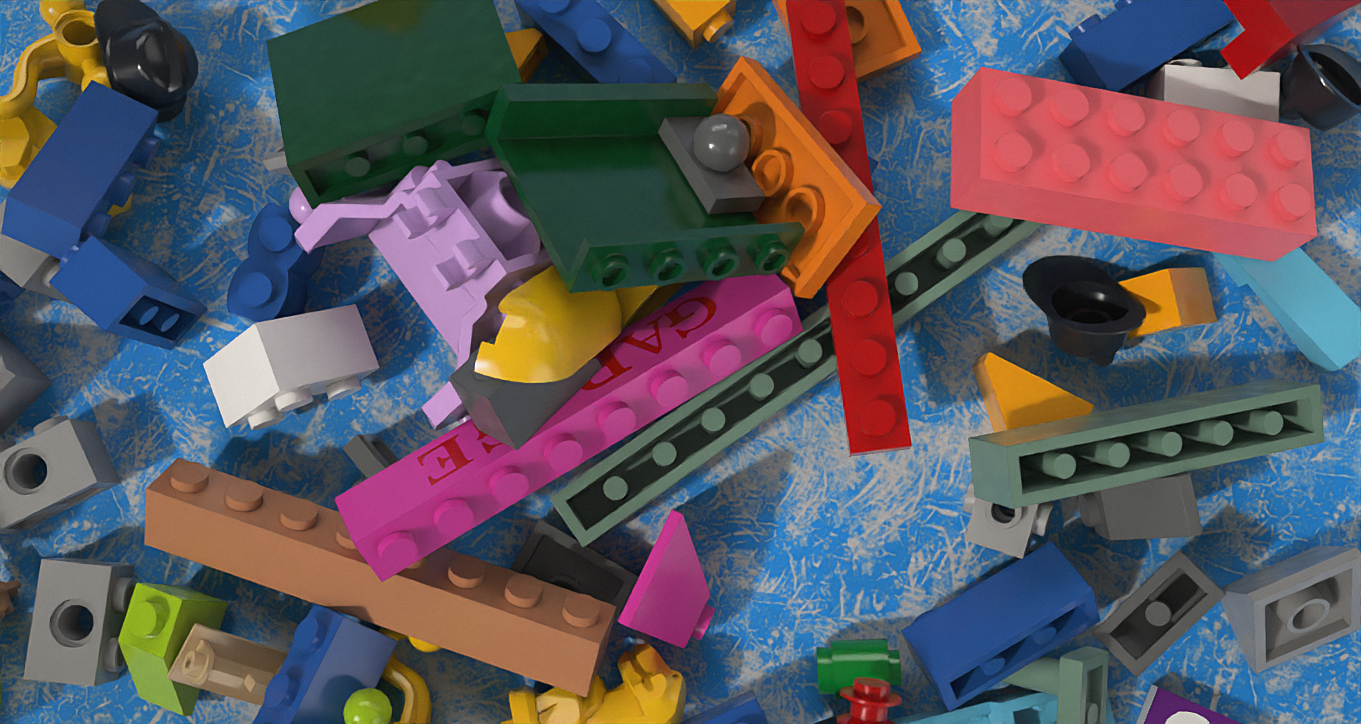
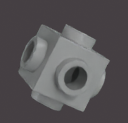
(1003, 531)

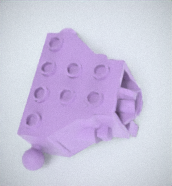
(451, 240)

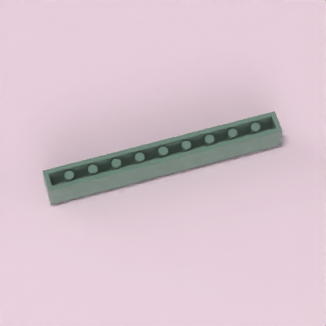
(773, 381)

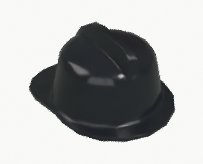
(145, 56)
(1321, 86)
(1083, 307)

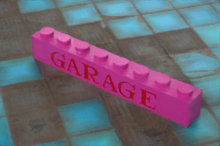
(643, 375)

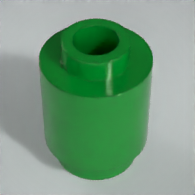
(853, 659)

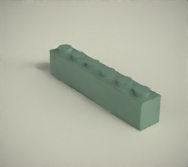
(1144, 441)

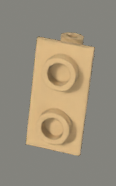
(226, 664)

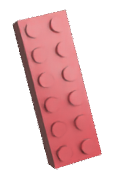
(1130, 166)

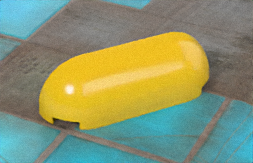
(549, 331)

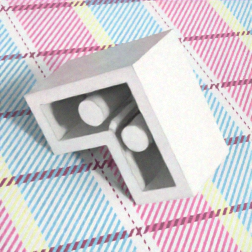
(287, 362)

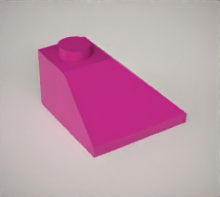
(671, 589)

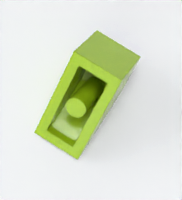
(154, 634)

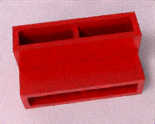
(1276, 29)

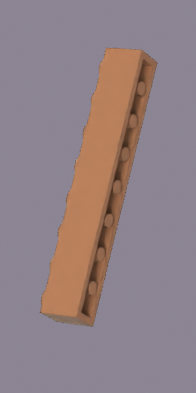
(439, 599)

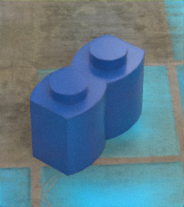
(276, 272)

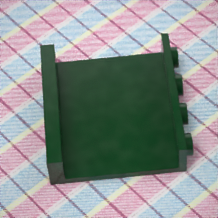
(386, 91)
(613, 194)

